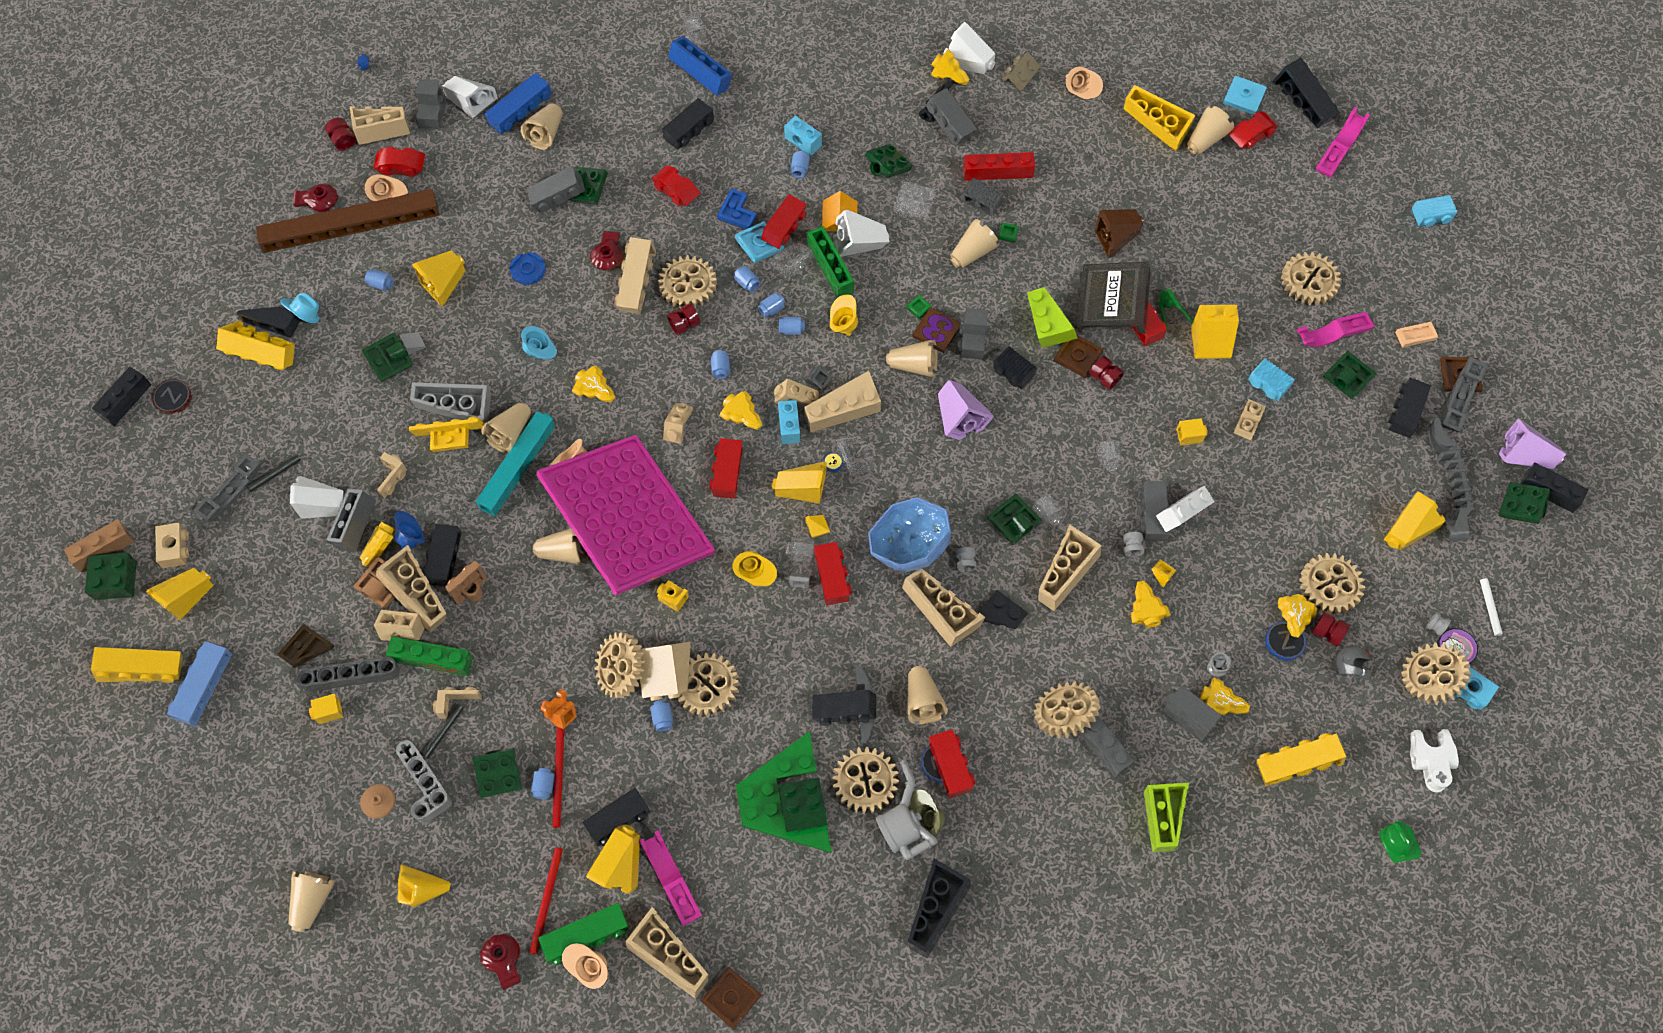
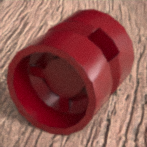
(340, 134)
(683, 319)
(1107, 373)
(1331, 629)

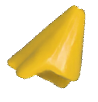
(419, 887)

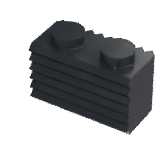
(1014, 367)

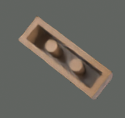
(102, 542)

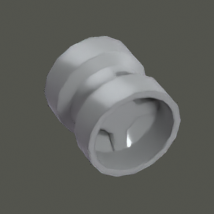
(1133, 543)
(966, 558)
(1221, 661)

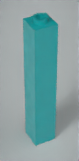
(515, 463)

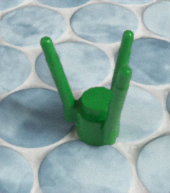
(1168, 299)

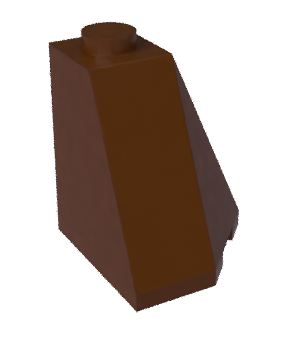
(1117, 229)

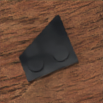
(1002, 611)

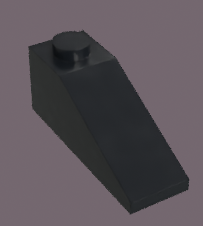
(272, 319)

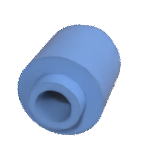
(800, 164)
(379, 279)
(747, 279)
(771, 305)
(791, 325)
(720, 364)
(661, 715)
(542, 783)

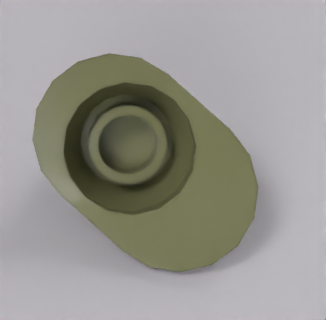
(932, 815)

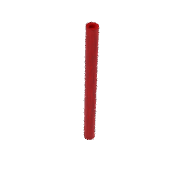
(558, 778)
(546, 900)

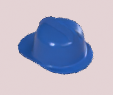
(407, 530)

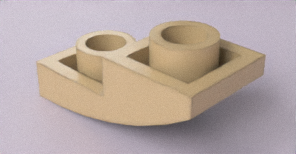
(1249, 419)

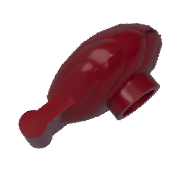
(319, 198)
(607, 253)
(505, 964)

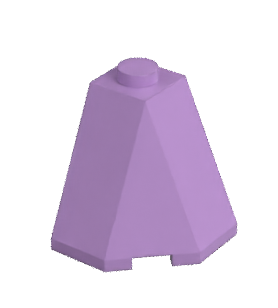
(961, 411)
(1528, 446)

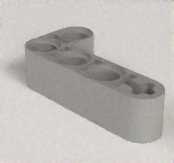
(421, 777)

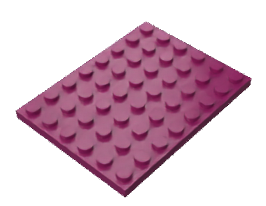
(625, 514)

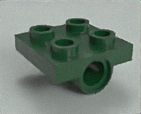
(887, 161)
(593, 182)
(387, 357)
(1349, 375)
(1525, 503)
(1014, 519)
(497, 772)

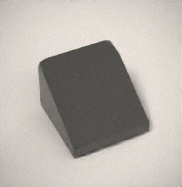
(818, 378)

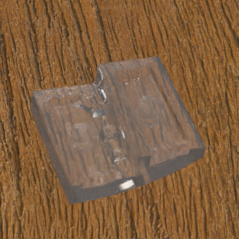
(914, 201)

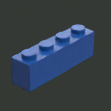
(700, 65)
(518, 103)

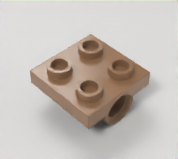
(470, 577)
(372, 587)

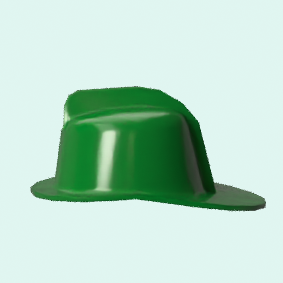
(1400, 842)

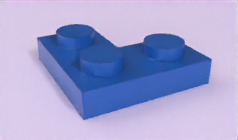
(733, 211)

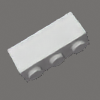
(1185, 508)

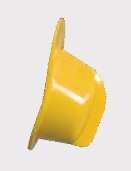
(843, 315)
(754, 568)

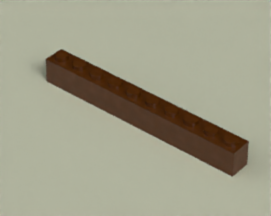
(347, 221)

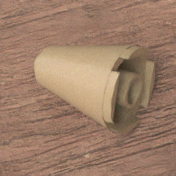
(542, 126)
(1209, 130)
(974, 244)
(914, 358)
(507, 427)
(561, 547)
(924, 698)
(307, 898)

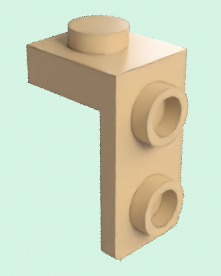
(795, 391)
(675, 422)
(397, 474)
(441, 706)

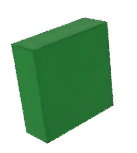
(1008, 232)
(918, 307)

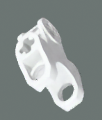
(1434, 760)

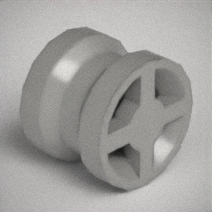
(1438, 624)

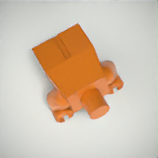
(559, 710)

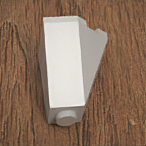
(971, 50)
(469, 95)
(858, 234)
(315, 499)

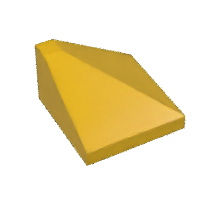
(817, 525)
(1163, 572)

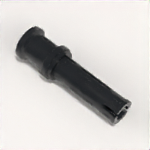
(946, 83)

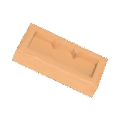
(1416, 334)

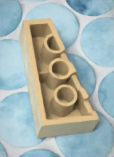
(1069, 565)
(944, 611)

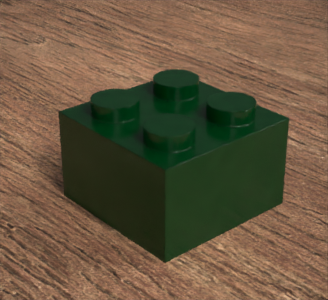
(110, 576)
(802, 805)

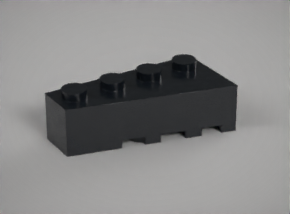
(1306, 92)
(937, 906)

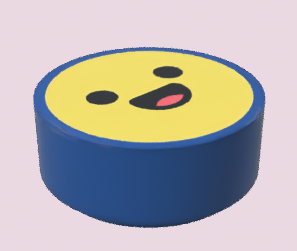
(834, 462)

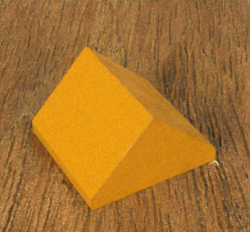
(833, 207)

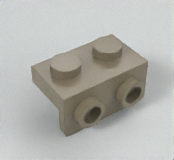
(1022, 70)

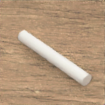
(1491, 607)

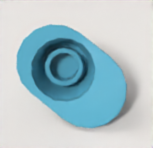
(303, 307)
(537, 343)

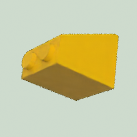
(1214, 331)

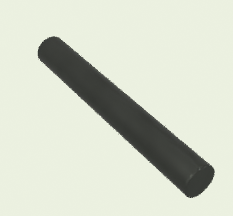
(273, 473)
(442, 731)

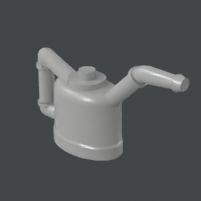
(903, 826)

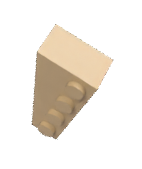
(635, 275)
(844, 404)
(410, 586)
(666, 953)

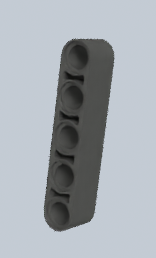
(339, 671)

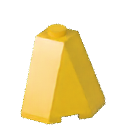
(440, 274)
(801, 483)
(1415, 522)
(181, 592)
(618, 861)

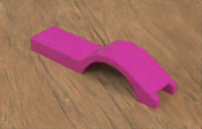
(1342, 143)
(1337, 329)
(671, 879)

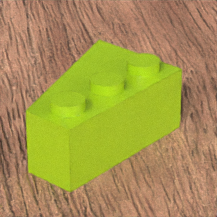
(1049, 320)
(1164, 814)

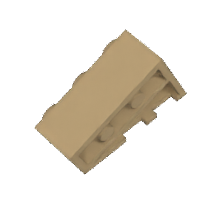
(378, 124)

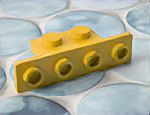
(448, 435)

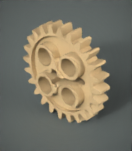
(1302, 269)
(687, 282)
(1339, 598)
(619, 665)
(719, 672)
(1436, 673)
(1067, 709)
(883, 777)

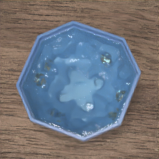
(910, 535)

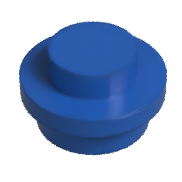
(363, 62)

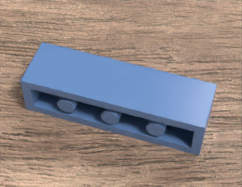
(199, 683)

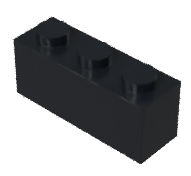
(688, 124)
(121, 396)
(1409, 407)
(1562, 490)
(442, 554)
(844, 707)
(620, 812)

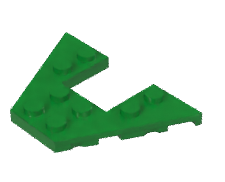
(761, 800)

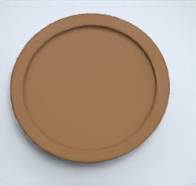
(377, 801)

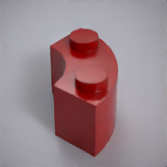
(1249, 132)
(397, 161)
(679, 189)

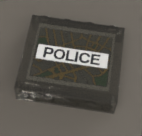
(1113, 295)

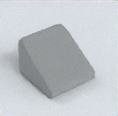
(412, 342)
(799, 580)

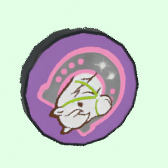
(1460, 640)

